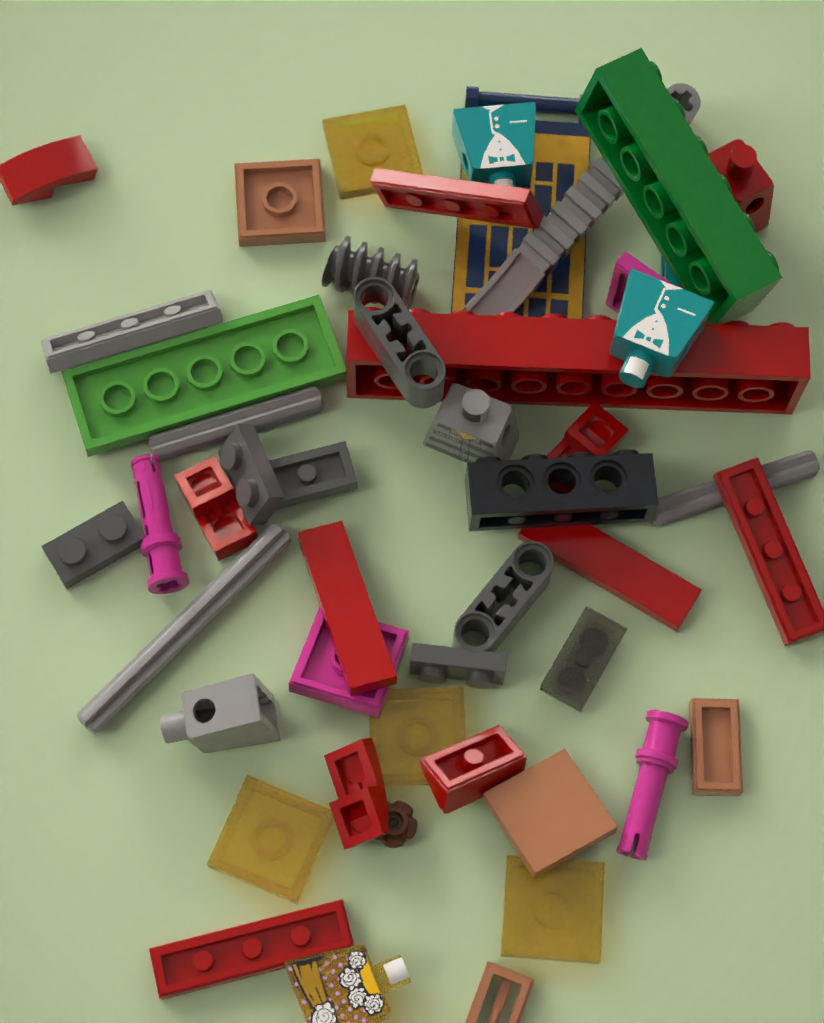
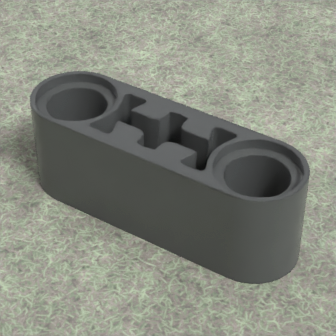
(376, 330)
(527, 591)

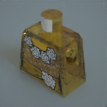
(345, 985)

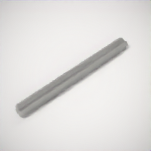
(183, 628)

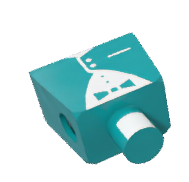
(496, 142)
(656, 327)

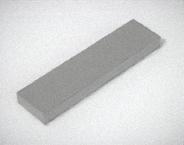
(131, 331)

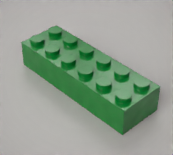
(676, 187)

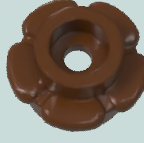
(406, 825)

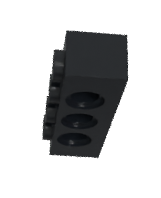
(541, 507)

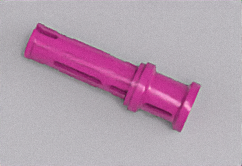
(160, 543)
(655, 763)

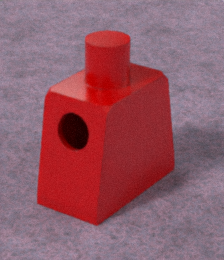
(748, 180)

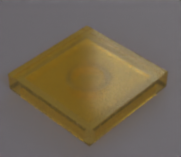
(367, 142)
(413, 727)
(271, 839)
(555, 913)

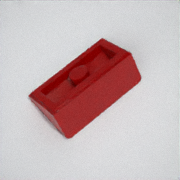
(472, 767)

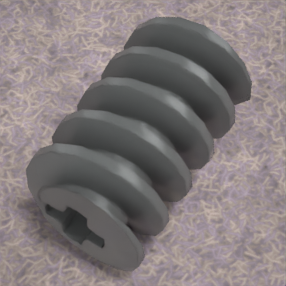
(355, 266)

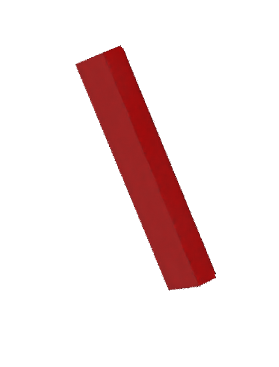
(457, 198)
(771, 551)
(619, 571)
(347, 608)
(248, 949)

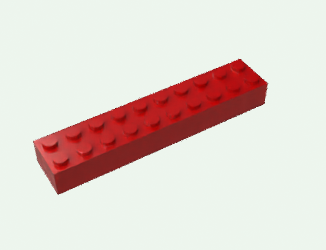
(570, 364)

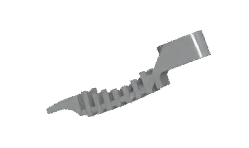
(556, 234)

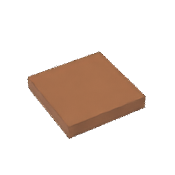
(279, 202)
(549, 813)

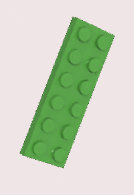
(203, 374)

